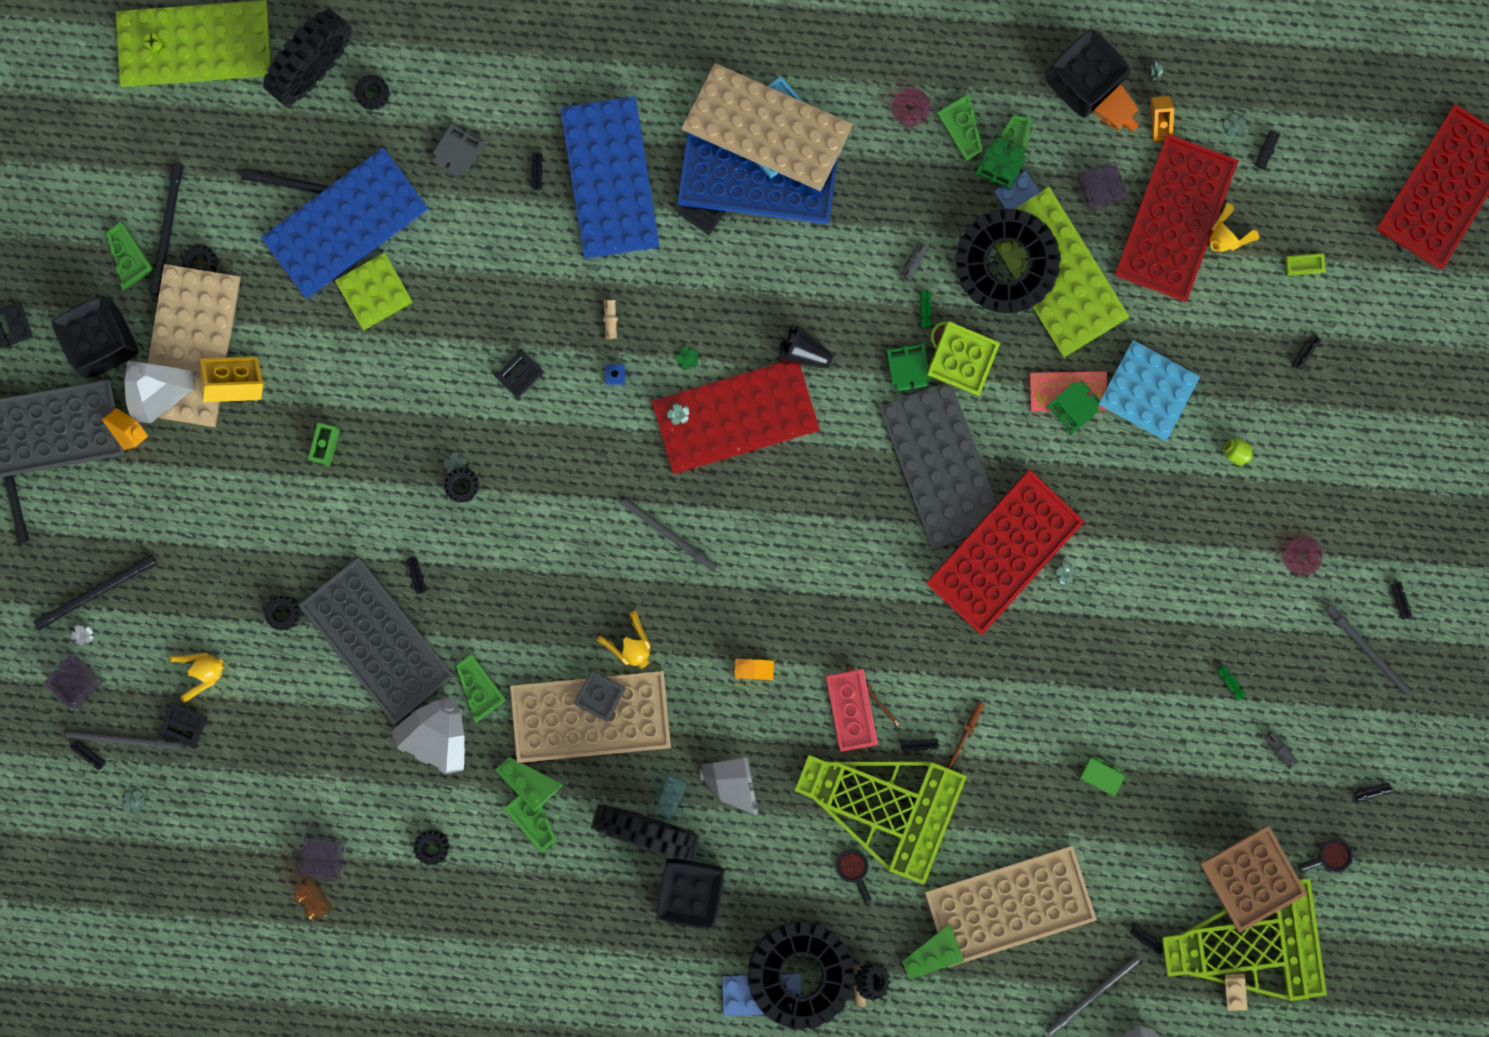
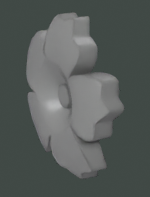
(82, 634)

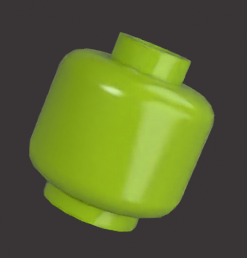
(1238, 451)

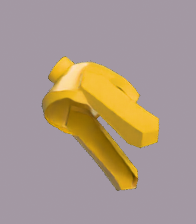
(1223, 239)
(634, 651)
(205, 668)

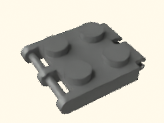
(457, 150)

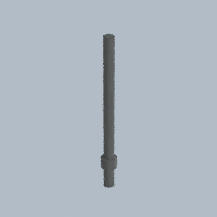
(699, 557)
(1342, 622)
(160, 743)
(1063, 1020)

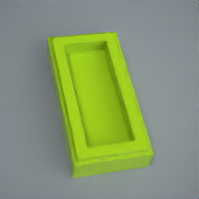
(1305, 264)

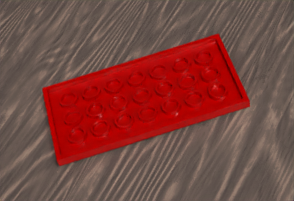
(1442, 190)
(1176, 218)
(737, 416)
(1004, 552)

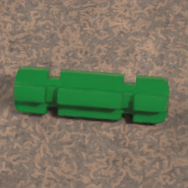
(925, 309)
(1231, 682)

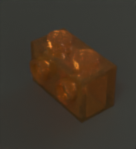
(313, 899)

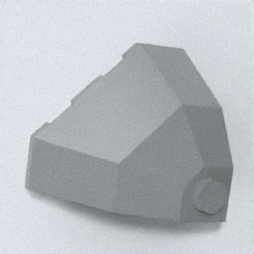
(155, 389)
(434, 735)
(731, 783)

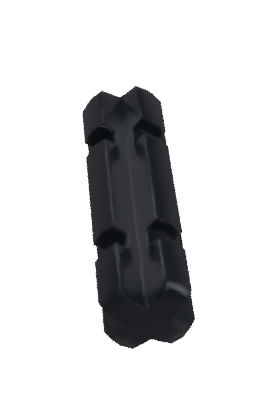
(536, 184)
(1306, 351)
(416, 575)
(1401, 600)
(916, 745)
(88, 755)
(1372, 792)
(1147, 939)

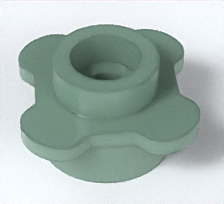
(1154, 69)

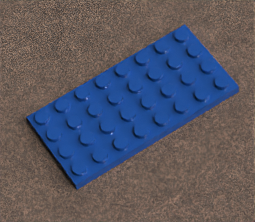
(610, 177)
(732, 183)
(345, 223)

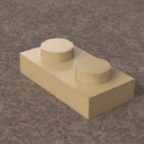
(1236, 992)

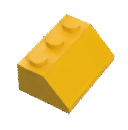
(230, 379)

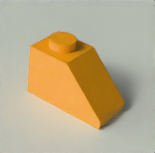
(1161, 117)
(124, 429)
(754, 669)

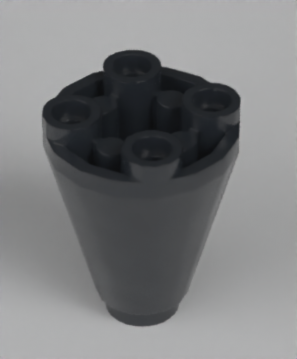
(804, 349)

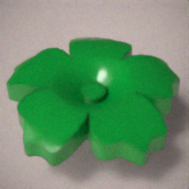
(687, 358)

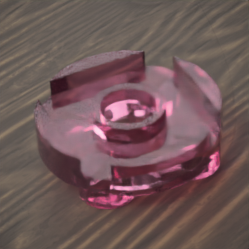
(904, 98)
(1313, 557)

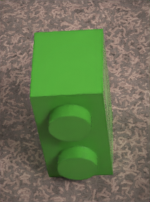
(324, 444)
(1102, 776)

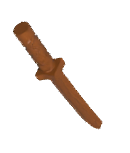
(877, 701)
(969, 728)

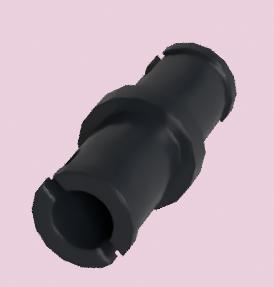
(1267, 149)

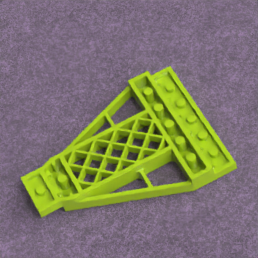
(926, 820)
(1297, 947)

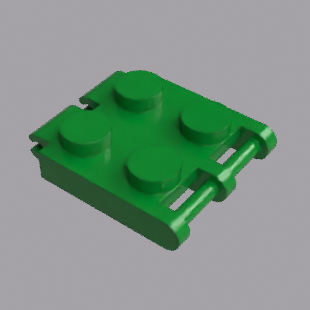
(1002, 162)
(908, 367)
(1075, 406)

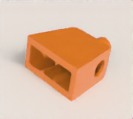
(1118, 110)

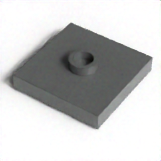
(599, 696)

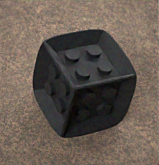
(1087, 73)
(94, 337)
(690, 893)

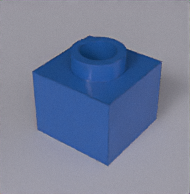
(620, 379)

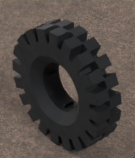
(307, 57)
(1041, 267)
(644, 831)
(766, 970)

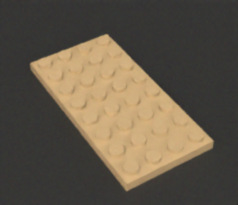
(767, 127)
(193, 324)
(554, 728)
(1013, 904)

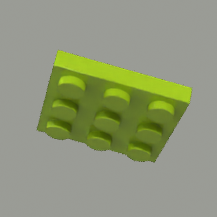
(373, 291)
(963, 358)

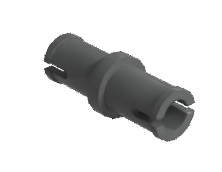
(914, 262)
(1281, 750)

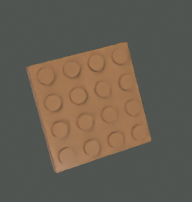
(1253, 878)

